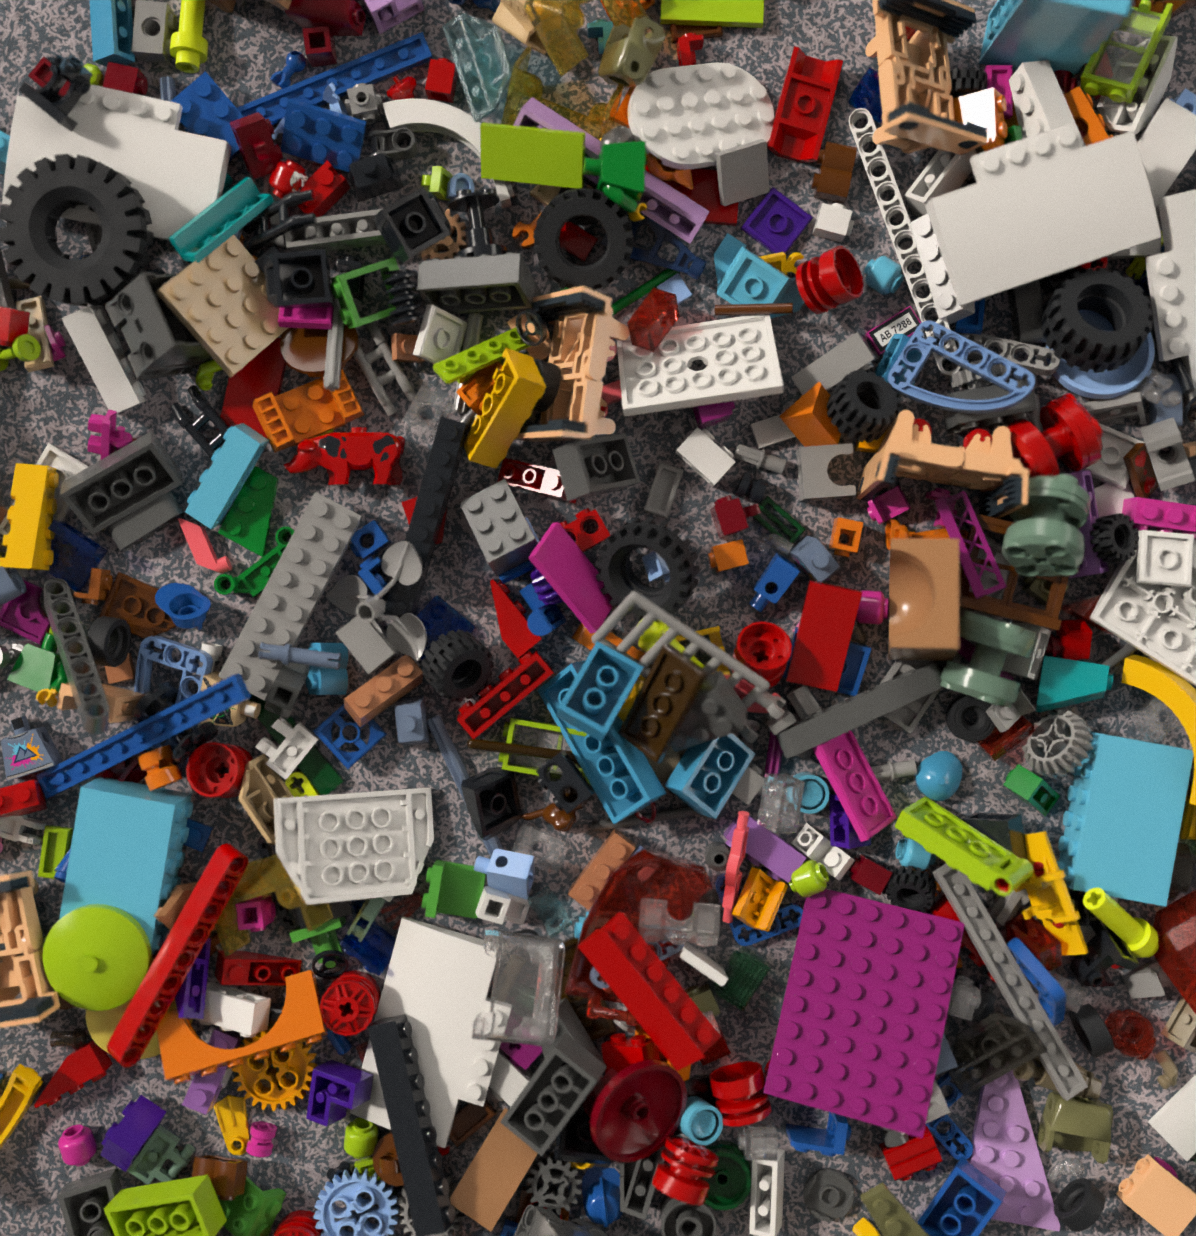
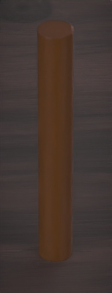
(749, 309)

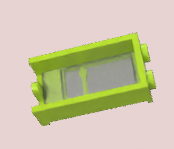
(1126, 54)
(535, 734)

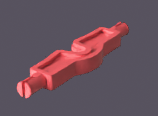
(733, 875)

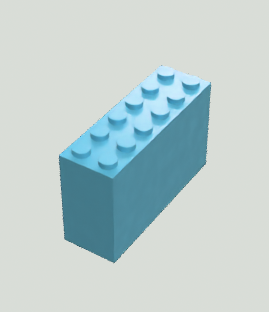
(1050, 30)
(1125, 818)
(127, 850)

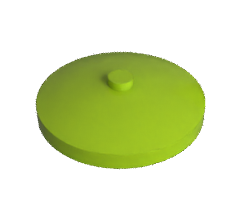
(96, 957)

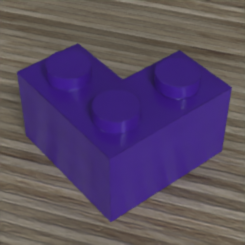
(335, 1089)
(128, 1138)

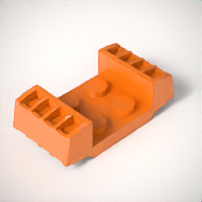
(306, 412)

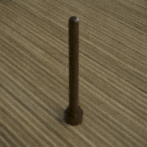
(517, 749)

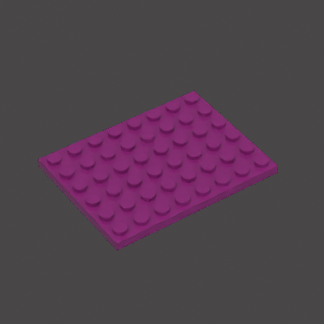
(865, 1010)

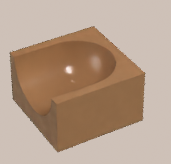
(923, 599)

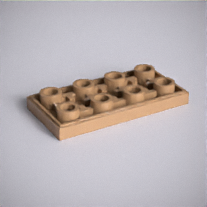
(493, 1175)

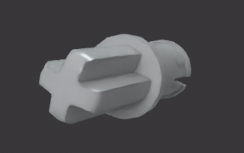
(760, 458)
(895, 770)

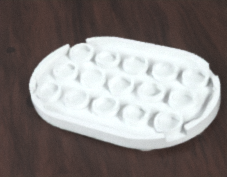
(698, 111)

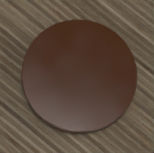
(306, 349)

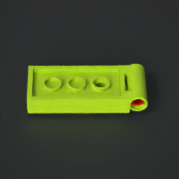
(963, 847)

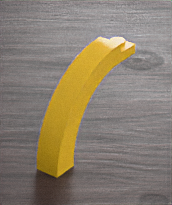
(1168, 688)
(17, 1099)

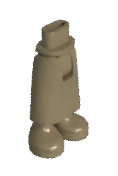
(1043, 1079)

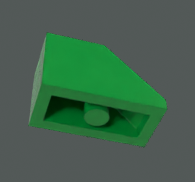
(1031, 789)

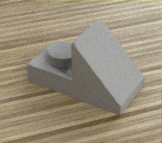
(1005, 717)
(1146, 980)

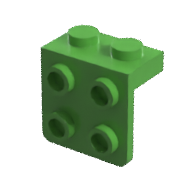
(453, 889)
(252, 1211)

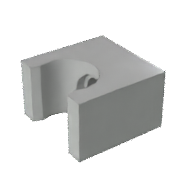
(1170, 468)
(813, 474)
(367, 644)

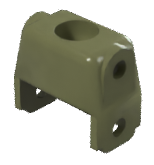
(631, 58)
(1076, 1125)

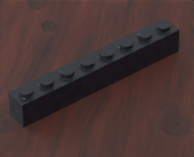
(430, 509)
(411, 1125)

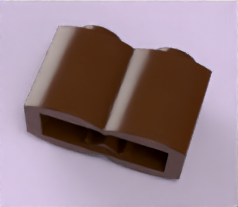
(835, 172)
(226, 1174)

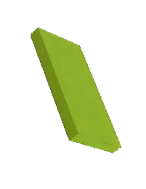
(713, 13)
(532, 155)

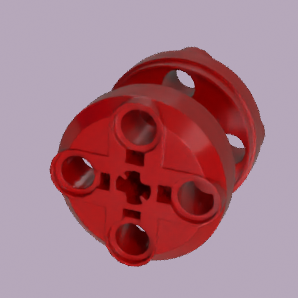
(1066, 435)

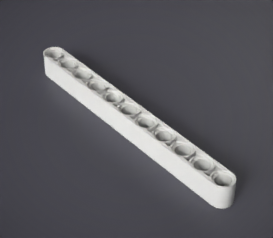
(897, 233)

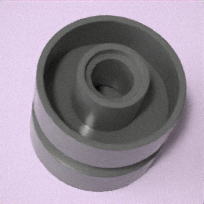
(686, 1219)

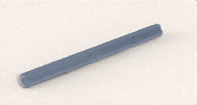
(455, 766)

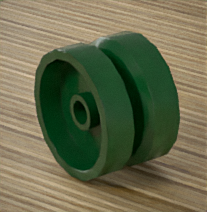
(734, 1186)

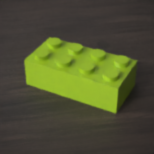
(167, 1209)

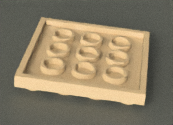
(225, 305)

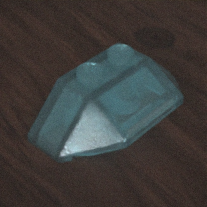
(479, 62)

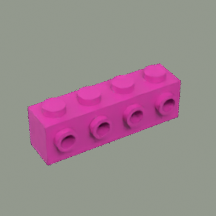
(1161, 515)

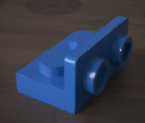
(374, 581)

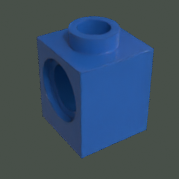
(381, 540)

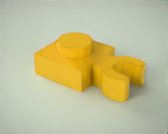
(782, 263)

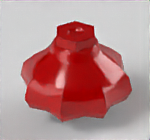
(402, 88)

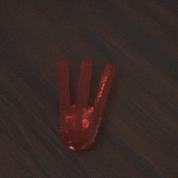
(410, 903)

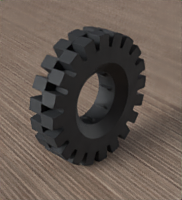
(33, 221)

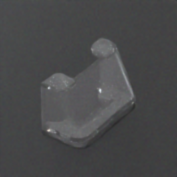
(523, 990)

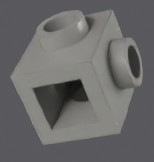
(364, 103)

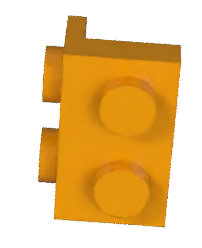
(759, 900)

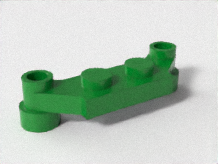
(255, 577)

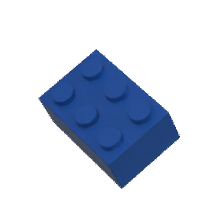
(962, 1203)

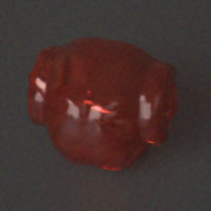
(1131, 1033)

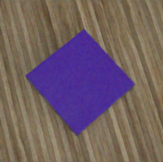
(776, 222)

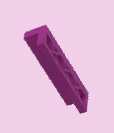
(964, 555)

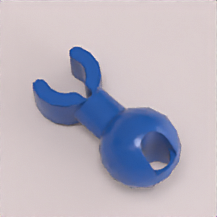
(294, 63)

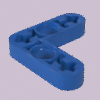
(736, 925)
(1050, 992)
(960, 1136)

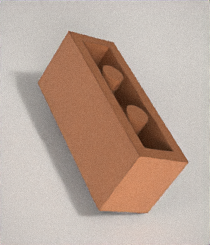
(383, 690)
(593, 877)

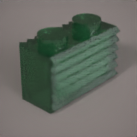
(744, 977)

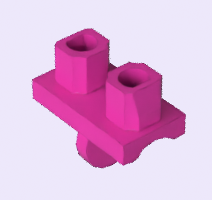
(109, 437)

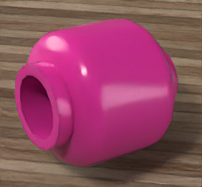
(872, 607)
(77, 1145)

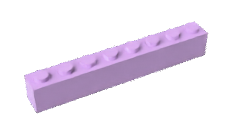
(663, 202)

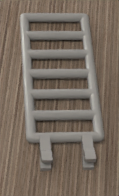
(758, 693)

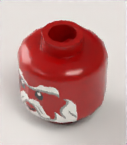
(287, 178)

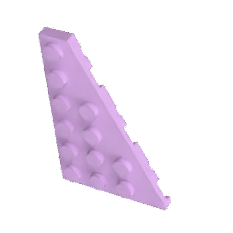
(1010, 1157)

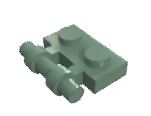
(154, 1155)

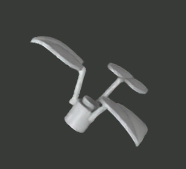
(351, 595)

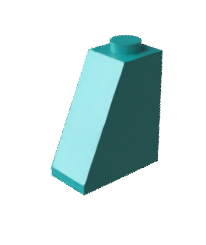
(1070, 683)

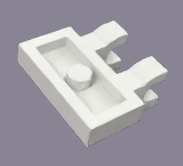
(292, 750)

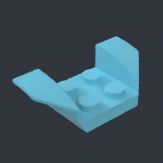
(751, 280)

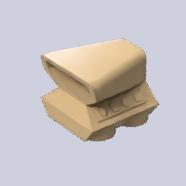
(514, 20)

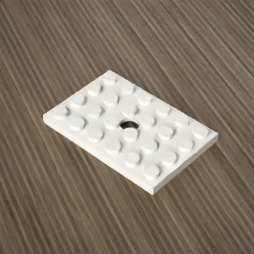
(737, 356)

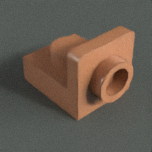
(403, 348)

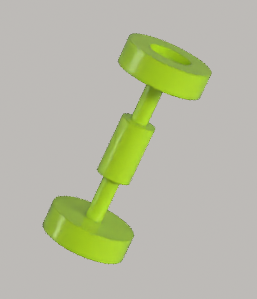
(23, 347)

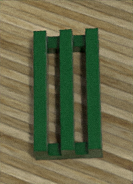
(784, 514)

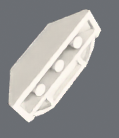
(1136, 115)

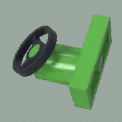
(325, 946)

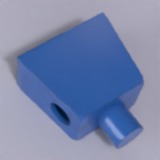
(778, 571)

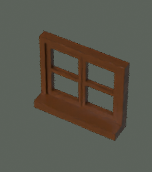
(1005, 607)

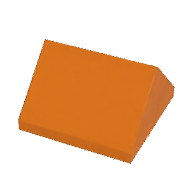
(810, 420)

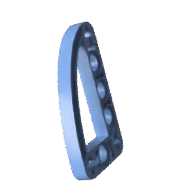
(966, 346)
(186, 664)

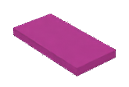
(572, 577)
(855, 785)

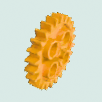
(252, 1072)

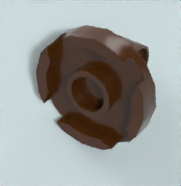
(386, 1161)

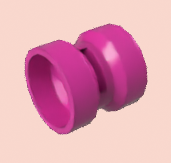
(261, 1140)

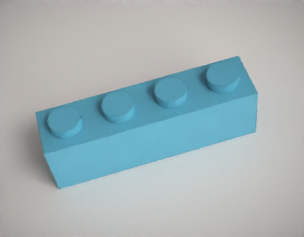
(226, 475)

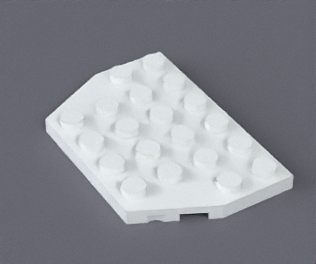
(354, 843)

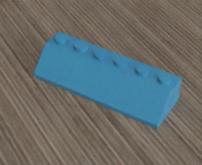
(614, 766)

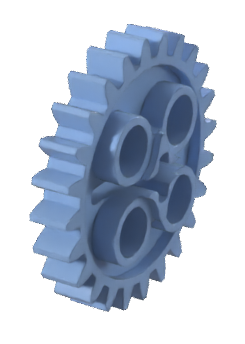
(348, 1191)

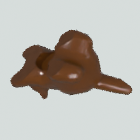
(558, 819)

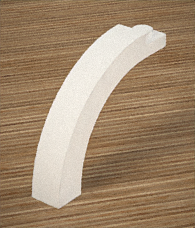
(443, 119)

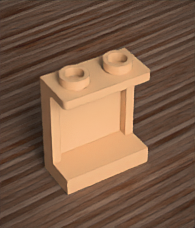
(120, 701)
(1158, 1197)

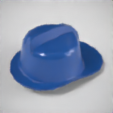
(183, 605)
(601, 1195)

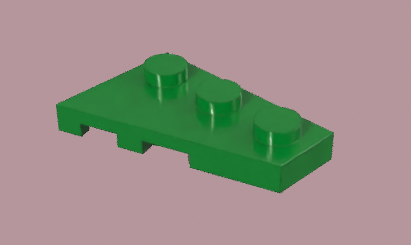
(251, 512)

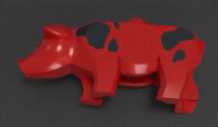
(351, 451)

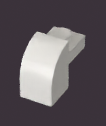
(501, 906)

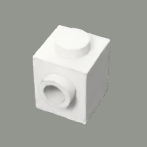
(833, 222)

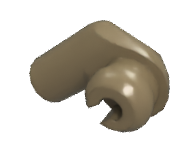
(1170, 1070)

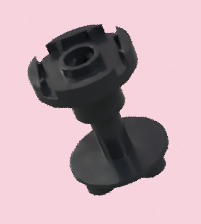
(478, 237)
(155, 703)

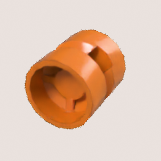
(163, 776)

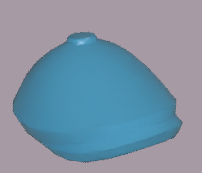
(939, 775)

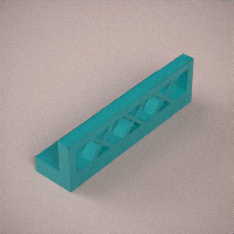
(220, 221)

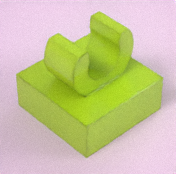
(437, 182)

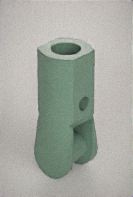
(367, 913)

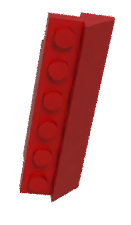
(649, 992)

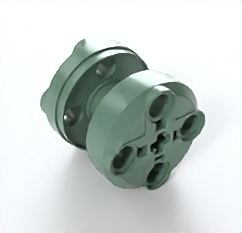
(1046, 528)
(993, 643)

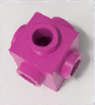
(255, 913)

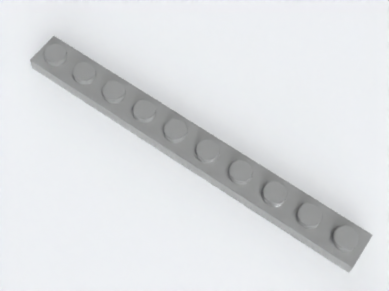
(1010, 978)

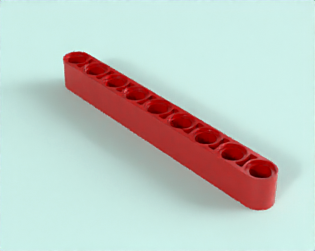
(177, 955)

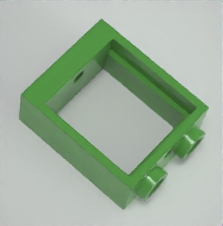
(341, 291)

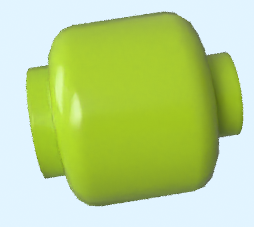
(809, 879)
(360, 1138)

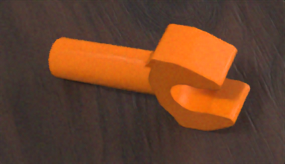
(527, 228)

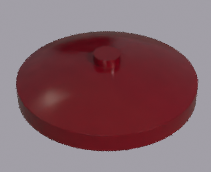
(638, 1110)

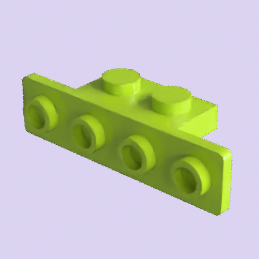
(466, 363)

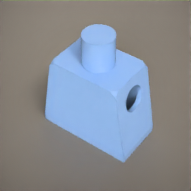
(508, 871)

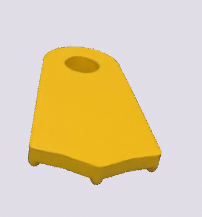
(233, 1122)

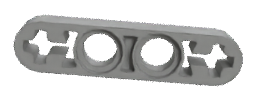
(1011, 347)

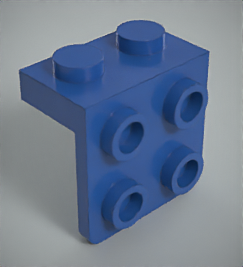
(827, 1141)

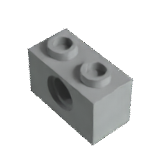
(147, 19)

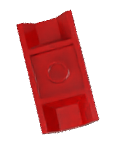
(804, 107)

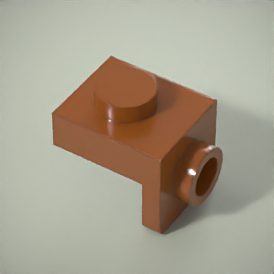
(99, 585)

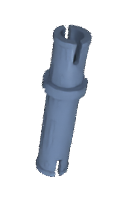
(289, 654)

